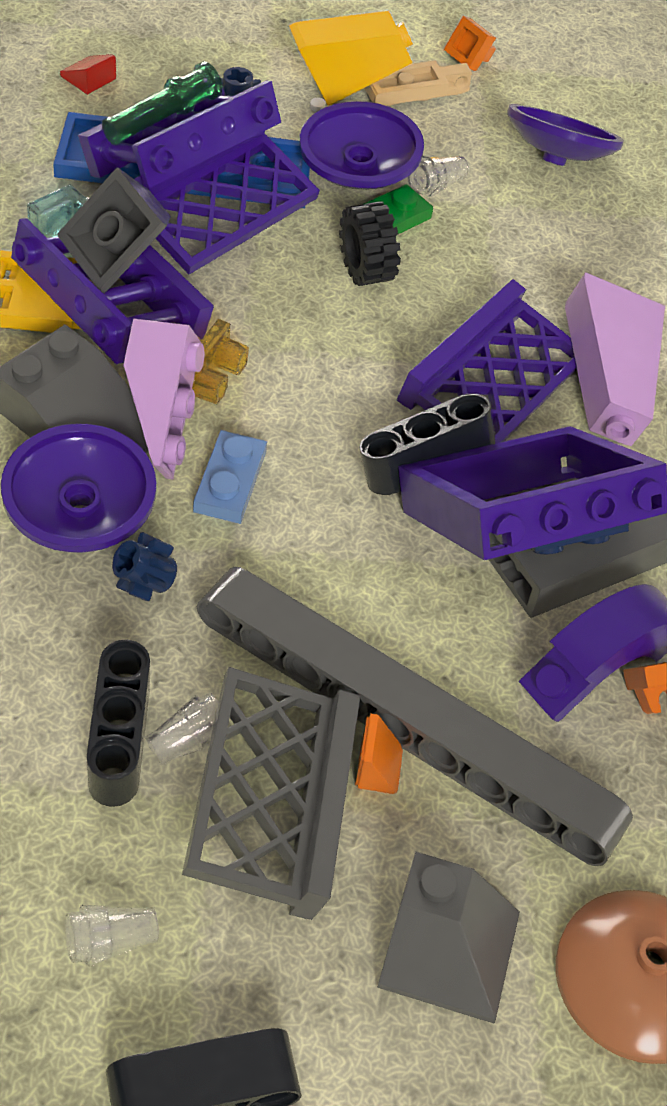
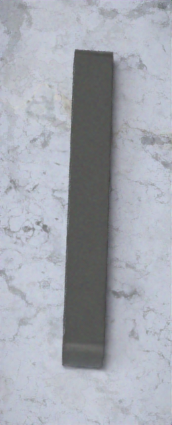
(420, 715)

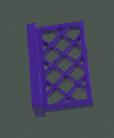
(198, 179)
(473, 338)

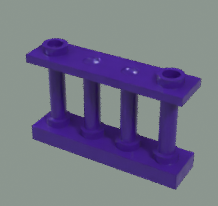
(185, 139)
(147, 279)

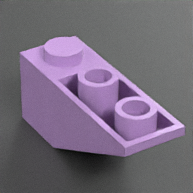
(161, 376)

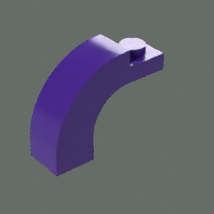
(596, 645)

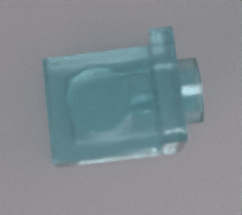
(55, 209)

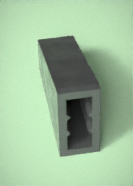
(580, 568)

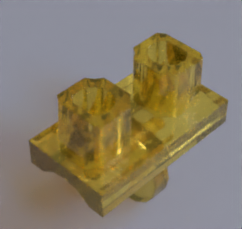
(219, 353)

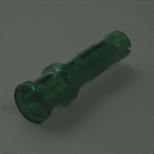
(178, 97)

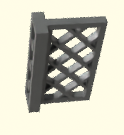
(318, 810)

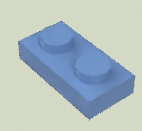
(230, 477)

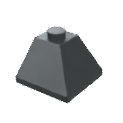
(113, 228)
(450, 939)

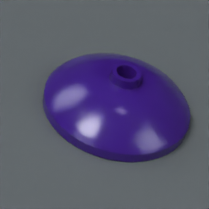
(562, 136)
(361, 145)
(75, 468)

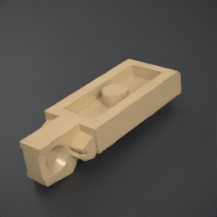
(420, 82)

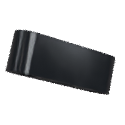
(436, 432)
(118, 744)
(222, 1071)

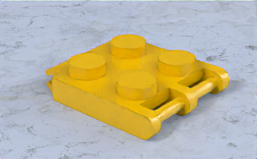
(26, 303)

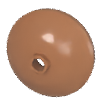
(608, 977)

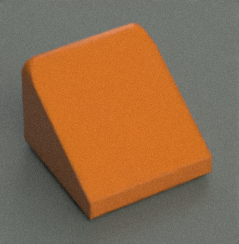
(379, 758)

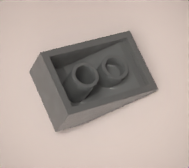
(66, 383)

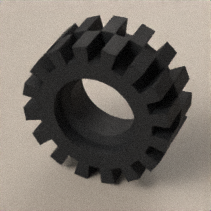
(369, 243)

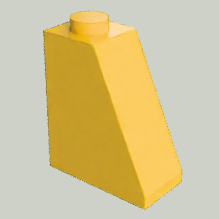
(351, 51)

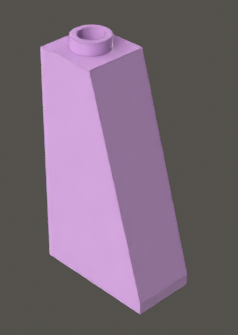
(615, 355)

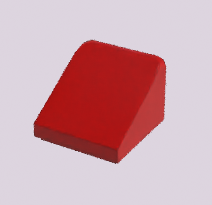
(91, 72)

